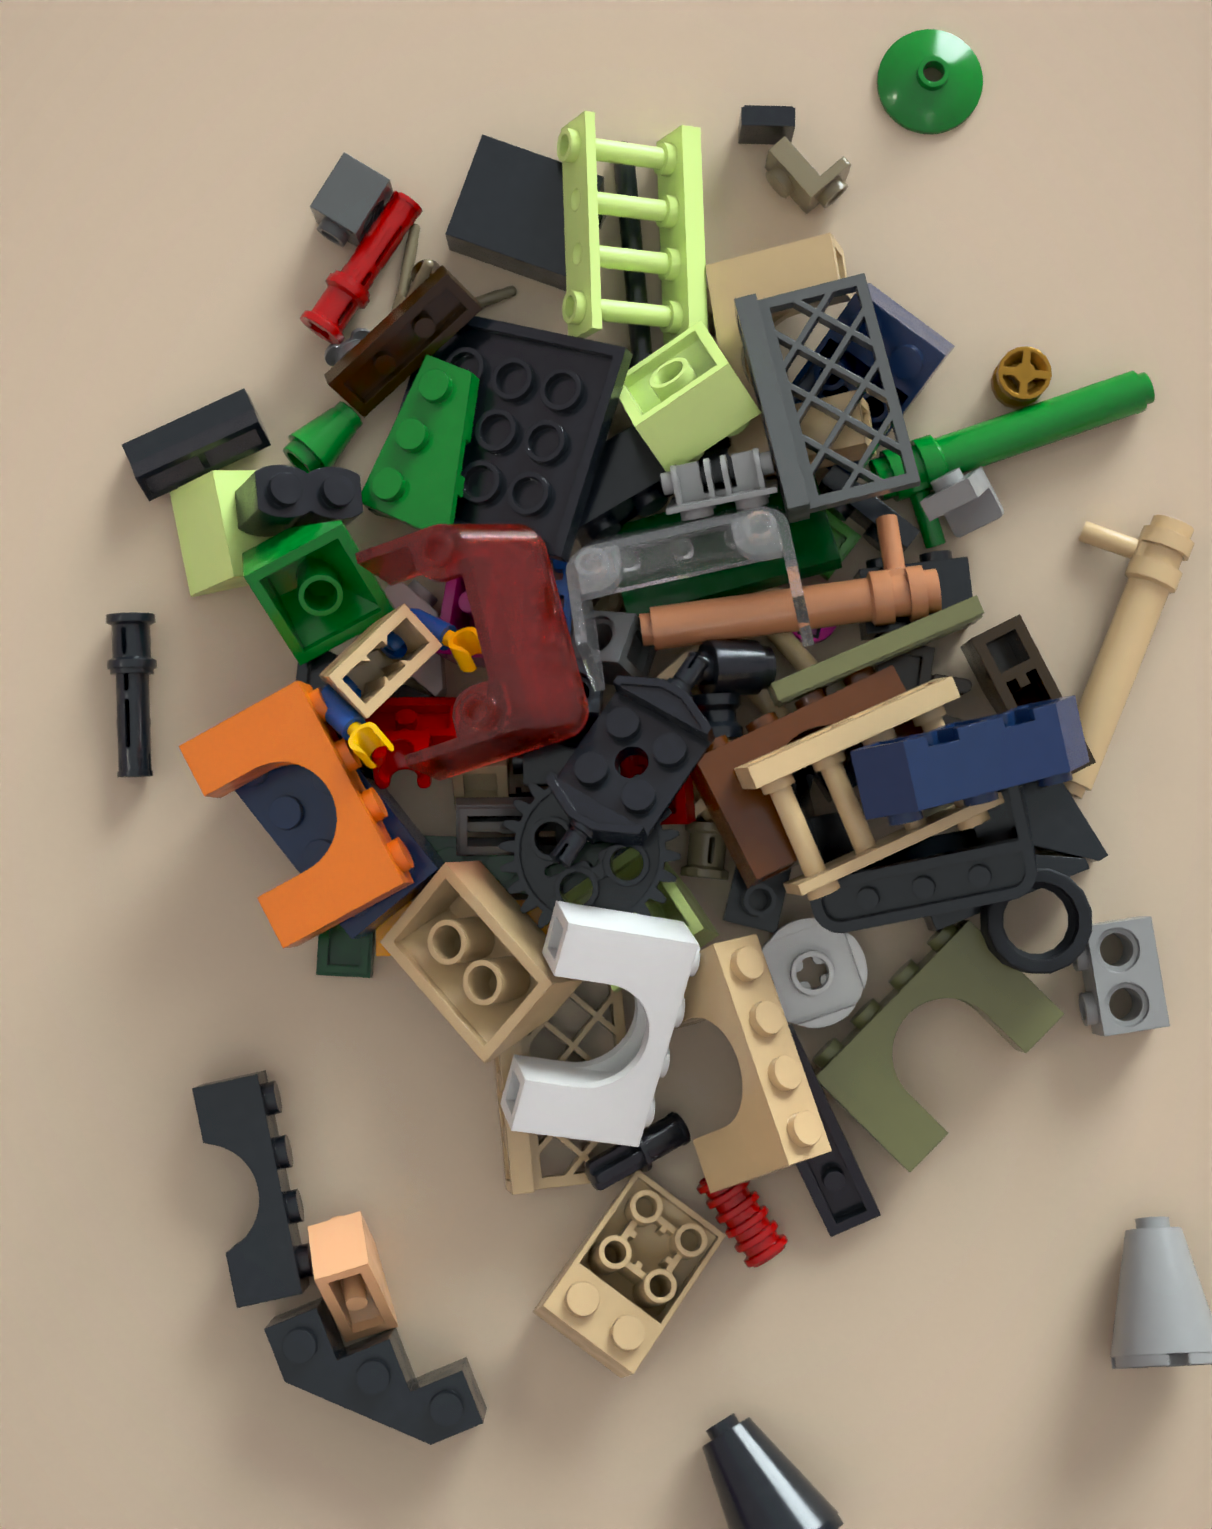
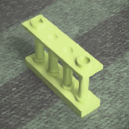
(676, 213)

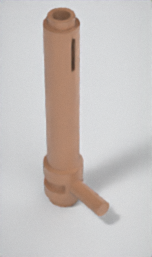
(876, 599)

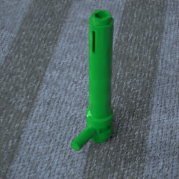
(1011, 436)

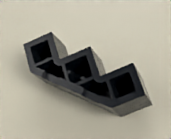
(374, 1376)

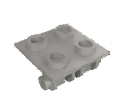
(749, 491)

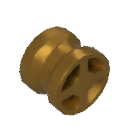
(1025, 366)

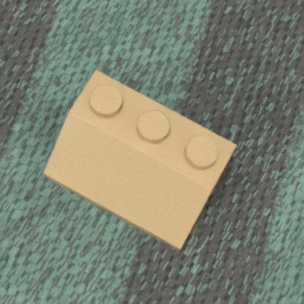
(478, 958)

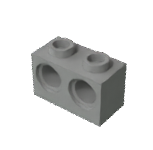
(1135, 971)

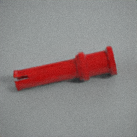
(350, 286)

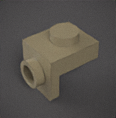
(794, 176)

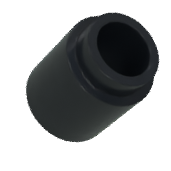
(736, 667)

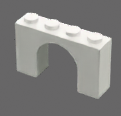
(612, 1094)

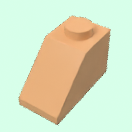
(351, 1276)

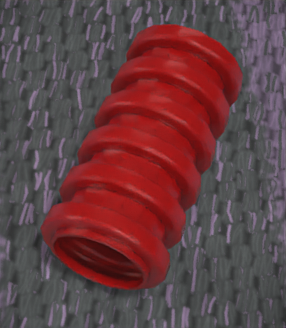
(745, 1222)

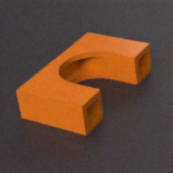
(362, 859)

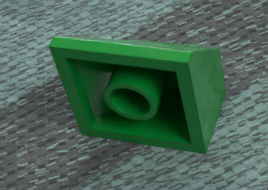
(314, 587)

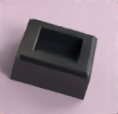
(765, 124)

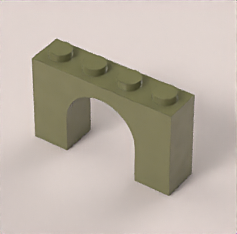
(861, 1067)

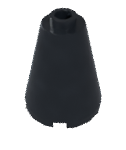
(760, 1483)

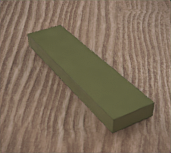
(876, 651)

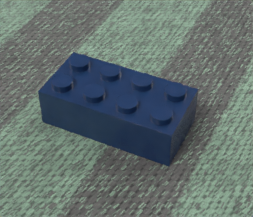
(303, 819)

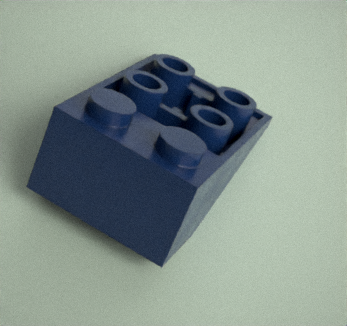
(911, 350)

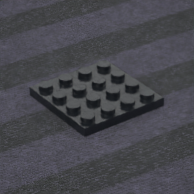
(535, 425)

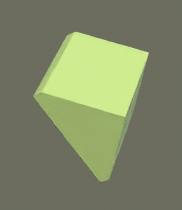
(210, 531)

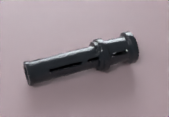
(132, 667)

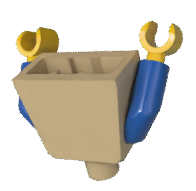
(382, 663)

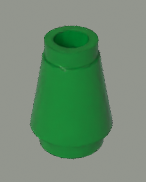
(323, 438)

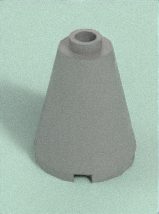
(1160, 1301)

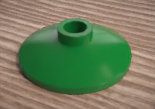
(926, 104)

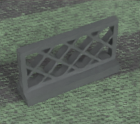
(777, 405)

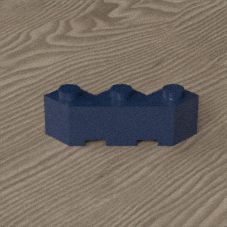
(970, 760)

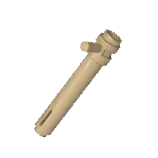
(1151, 578)

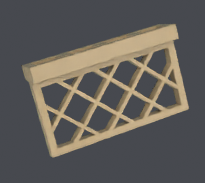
(522, 1149)

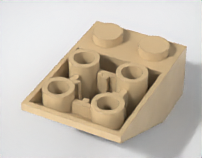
(629, 1275)

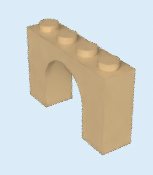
(768, 275)
(777, 1110)

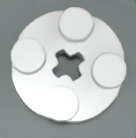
(839, 986)

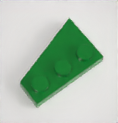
(423, 455)

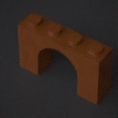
(747, 816)

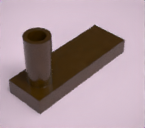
(403, 340)

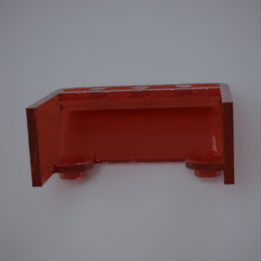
(522, 633)

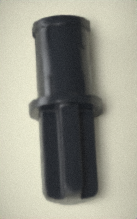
(624, 1160)

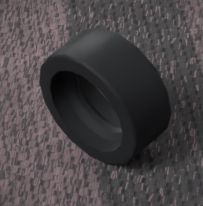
(1065, 952)

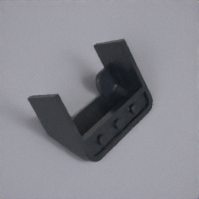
(930, 877)

